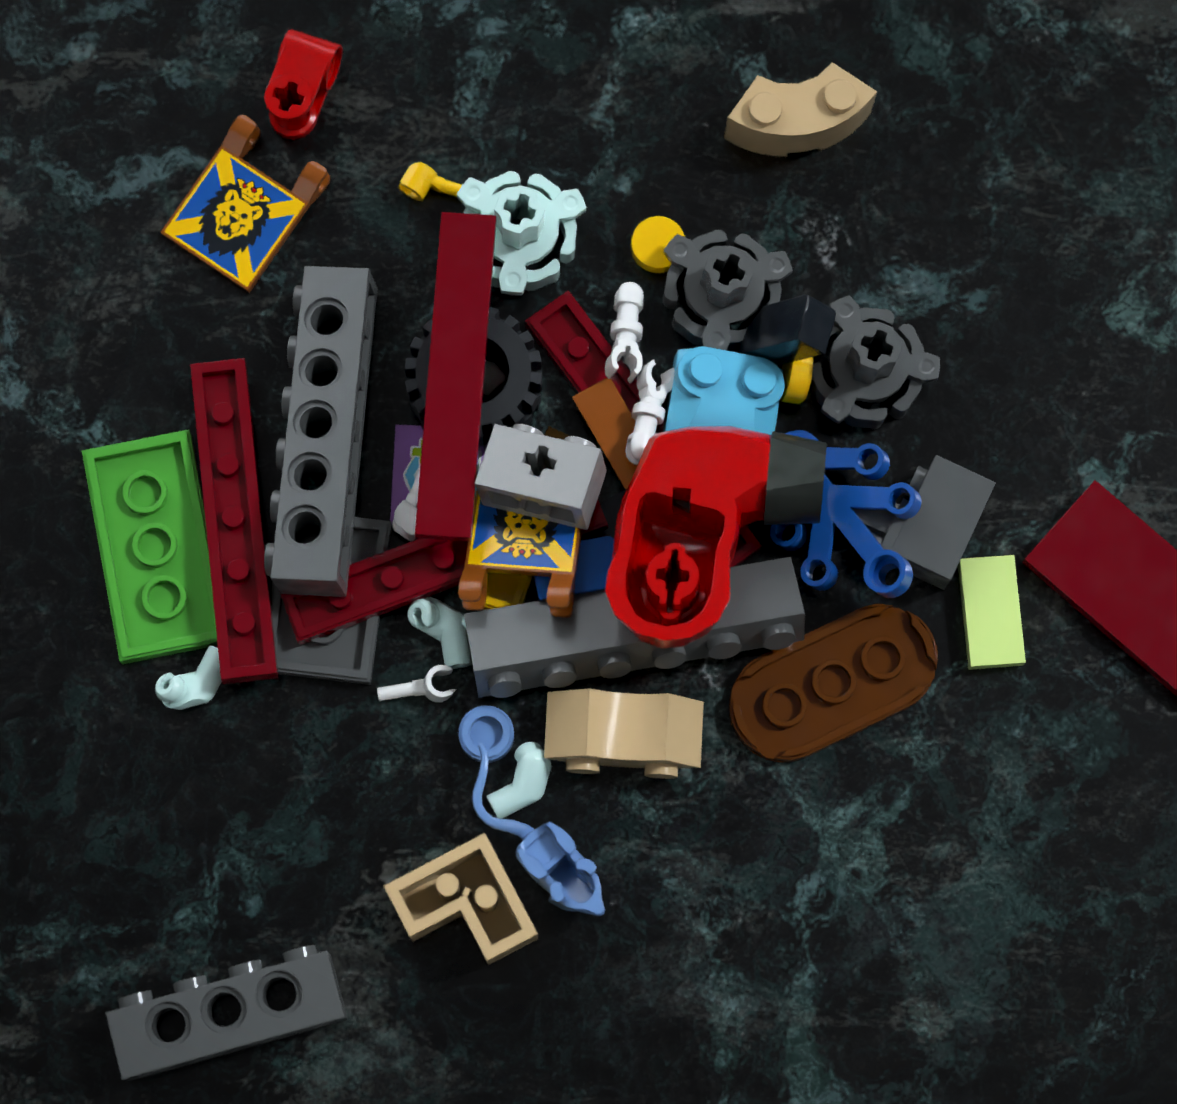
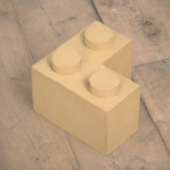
(468, 885)

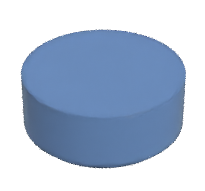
(486, 726)

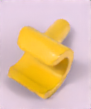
(421, 178)

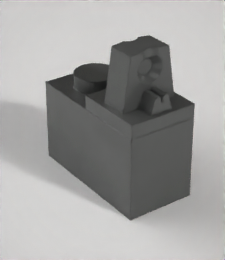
(941, 528)

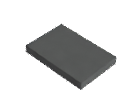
(347, 652)

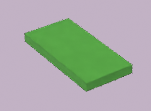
(153, 545)

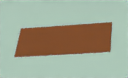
(610, 424)

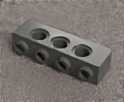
(144, 1053)

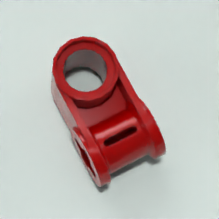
(303, 76)

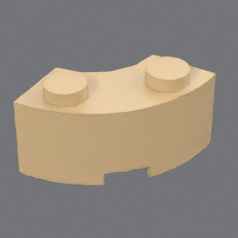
(801, 115)
(623, 730)

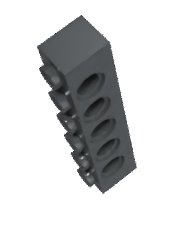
(323, 564)

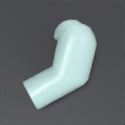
(192, 687)
(528, 781)

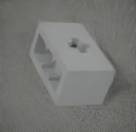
(558, 494)

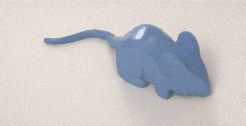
(547, 856)

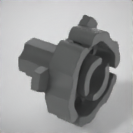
(704, 262)
(857, 378)

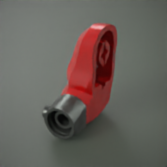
(686, 518)

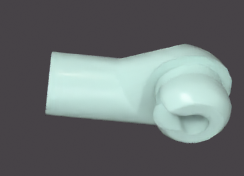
(444, 625)

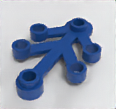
(838, 511)

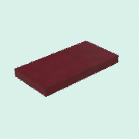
(1116, 577)

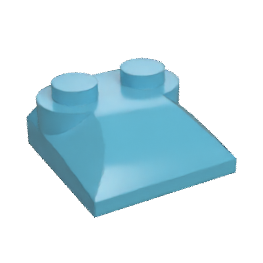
(724, 390)

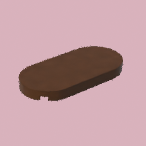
(833, 683)

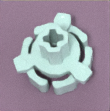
(541, 211)

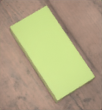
(991, 612)

